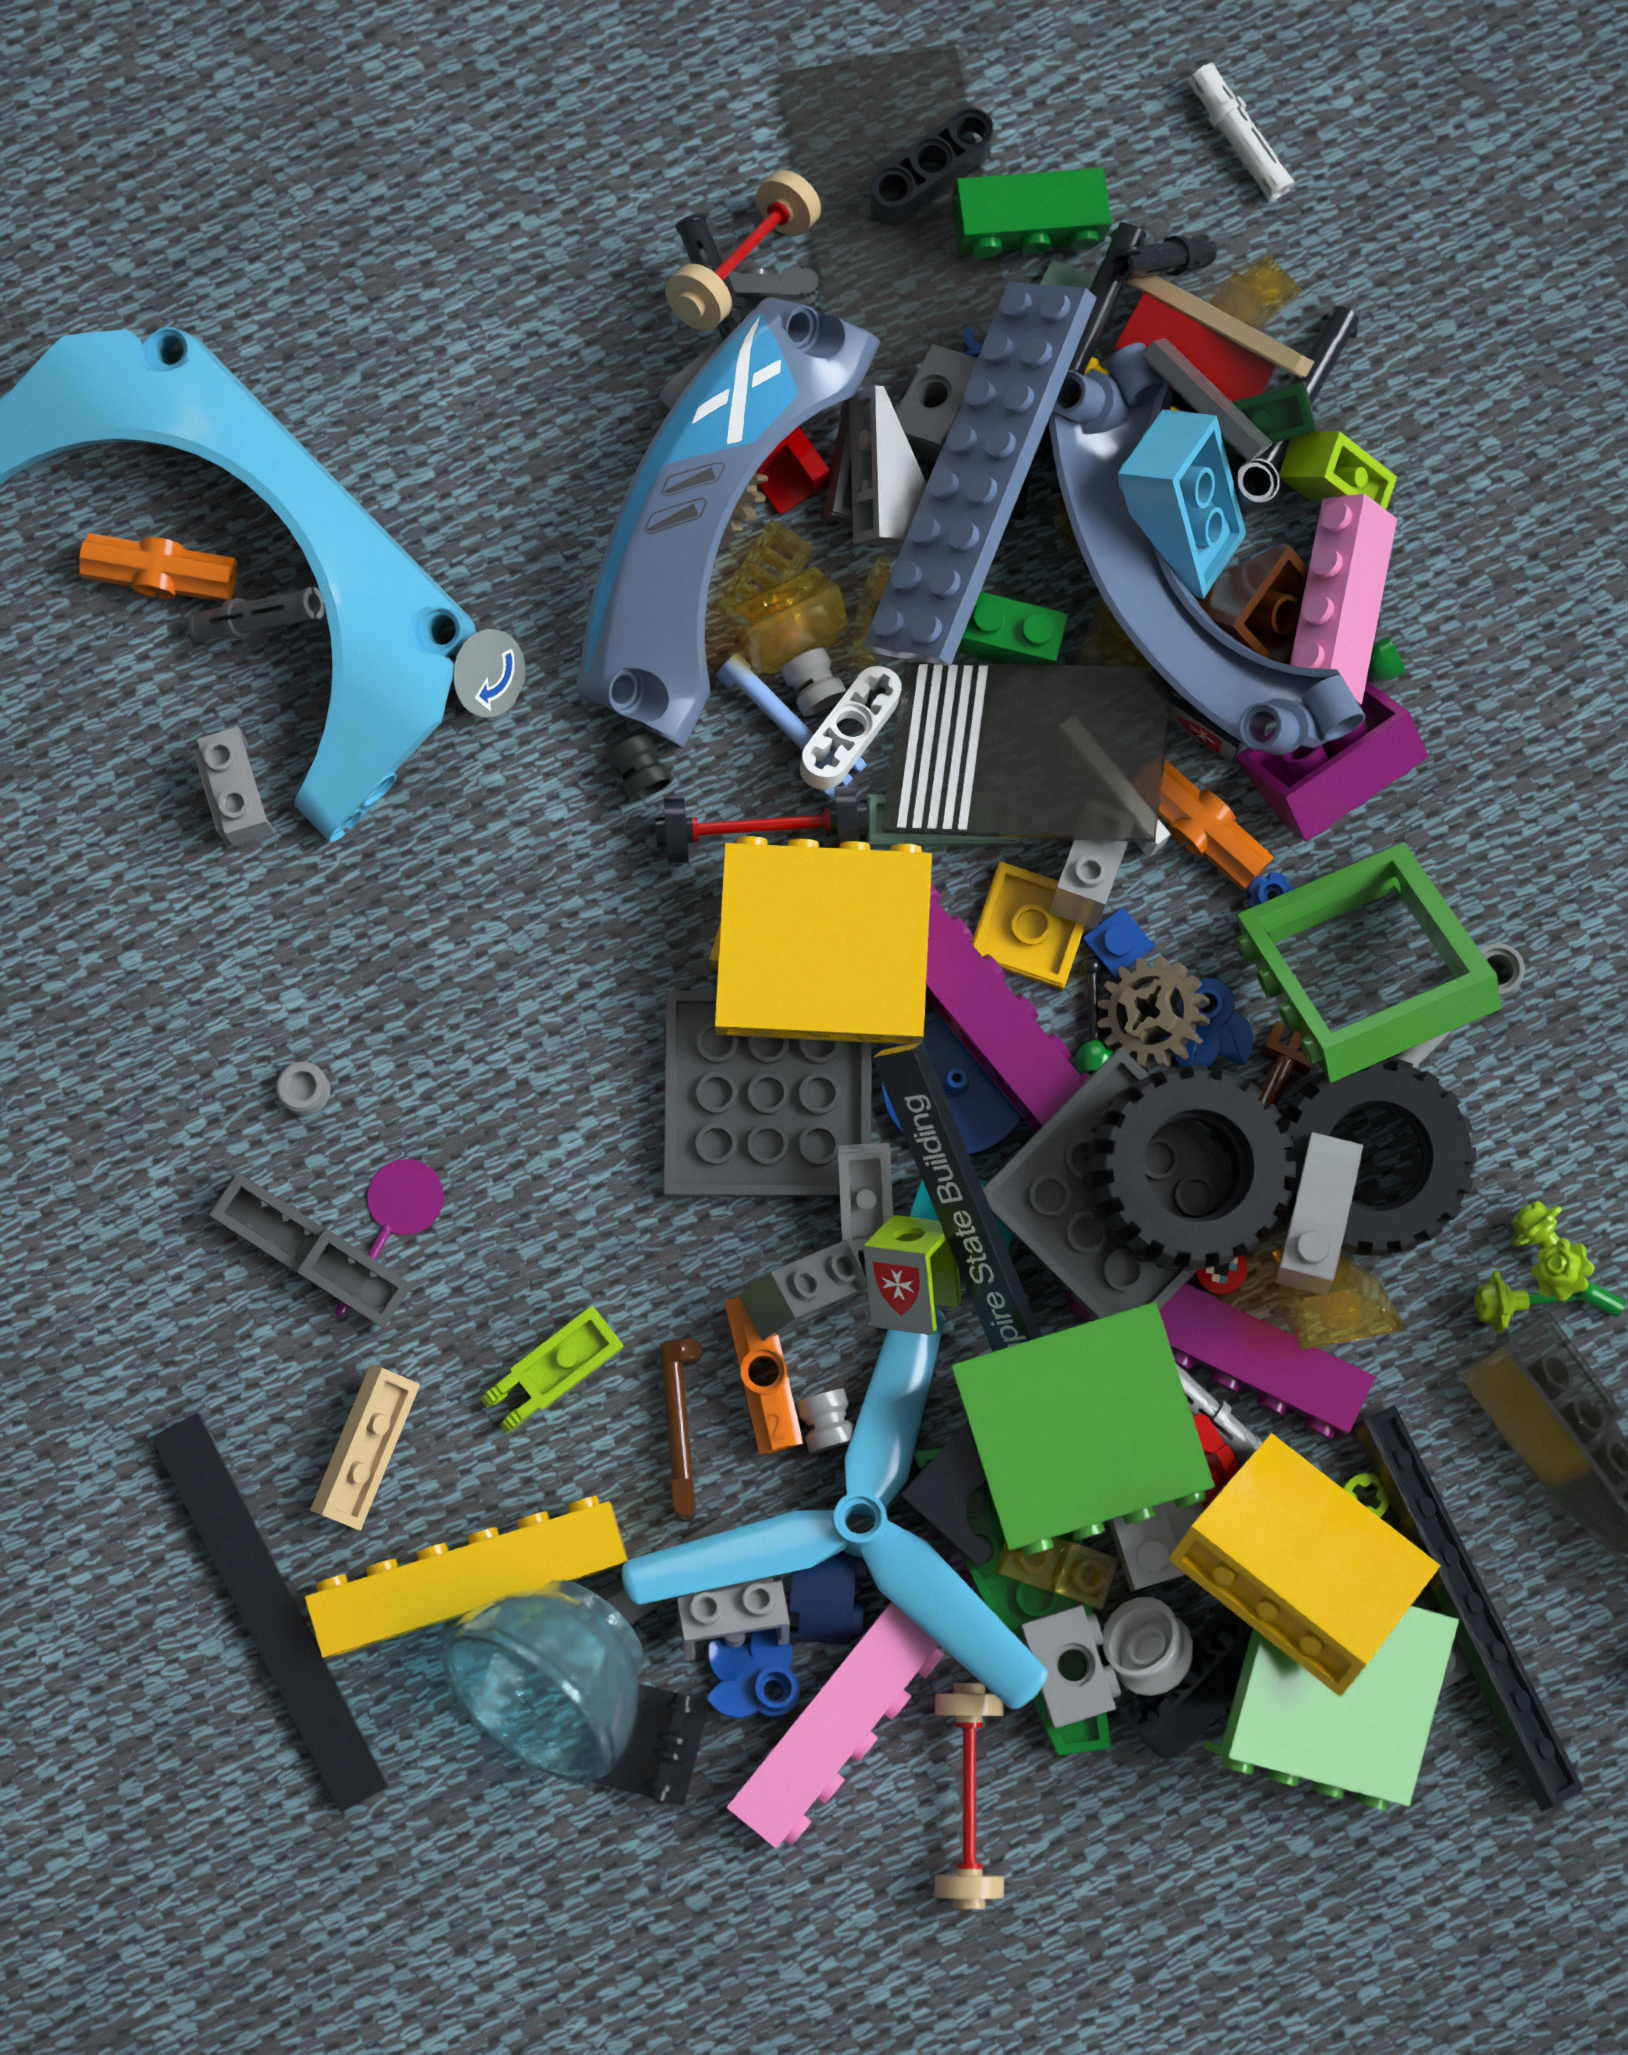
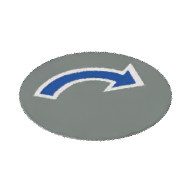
(489, 673)

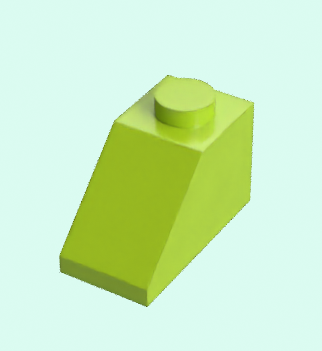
(1334, 466)

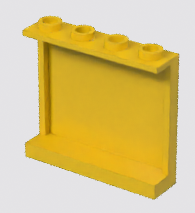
(823, 941)
(1304, 1564)

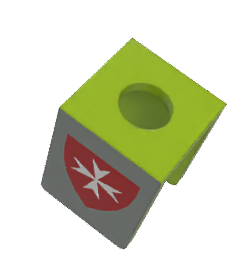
(909, 1273)

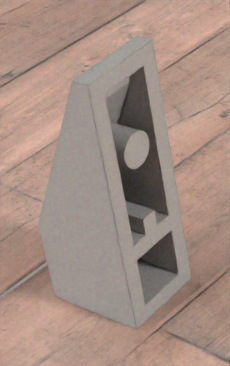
(883, 471)
(1319, 1214)

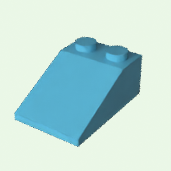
(1185, 496)

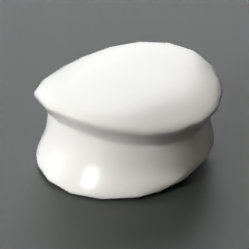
(1147, 1646)

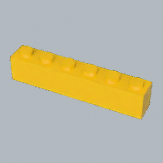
(460, 1580)

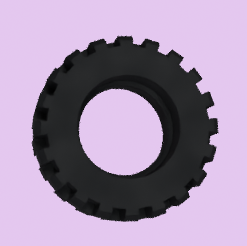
(1441, 1136)
(1255, 1157)

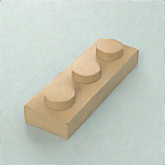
(365, 1447)

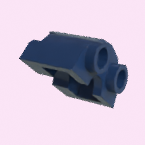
(824, 1603)

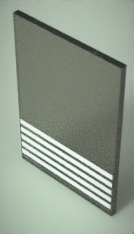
(1029, 751)

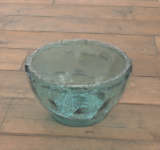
(549, 1677)

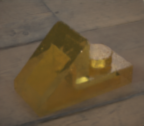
(1257, 294)

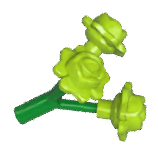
(1559, 1273)

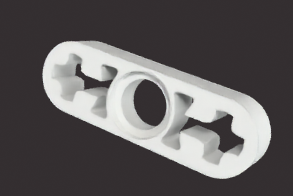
(850, 748)

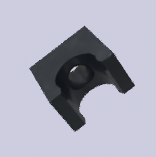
(942, 1494)

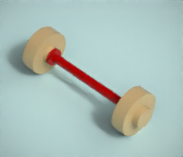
(700, 294)
(969, 1885)

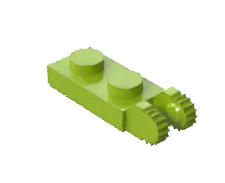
(556, 1366)

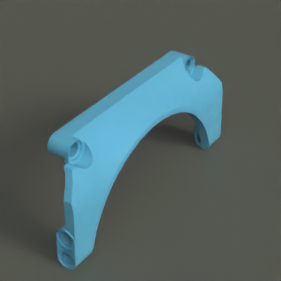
(378, 601)

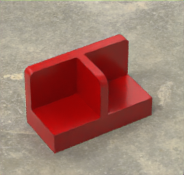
(793, 472)

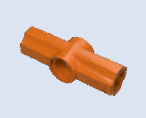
(158, 567)
(1210, 829)
(769, 1406)

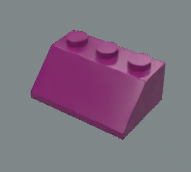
(1324, 783)

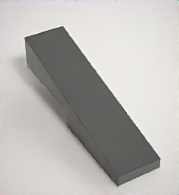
(310, 1250)

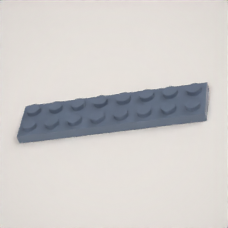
(979, 472)

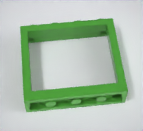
(1393, 1029)

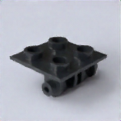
(661, 1746)

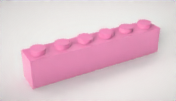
(836, 1727)

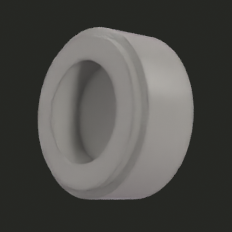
(303, 1088)

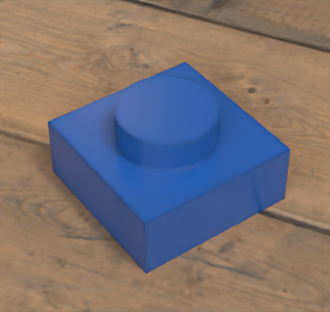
(1118, 943)

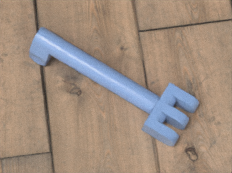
(738, 672)

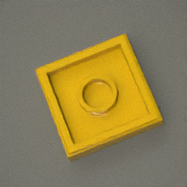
(1021, 930)

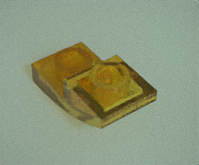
(866, 610)
(1062, 1570)

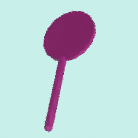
(404, 1201)

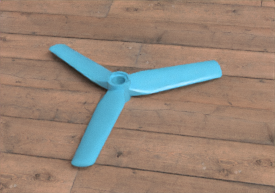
(898, 1561)

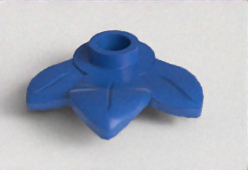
(1225, 1035)
(746, 1672)

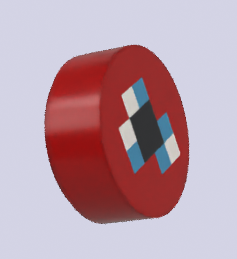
(1224, 1278)

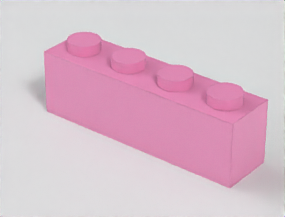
(1344, 588)

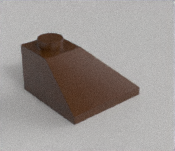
(1261, 602)

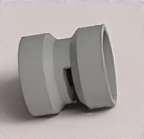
(813, 681)
(826, 1418)

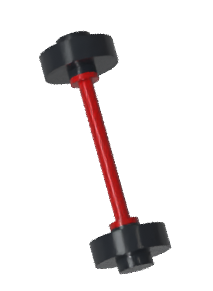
(676, 831)

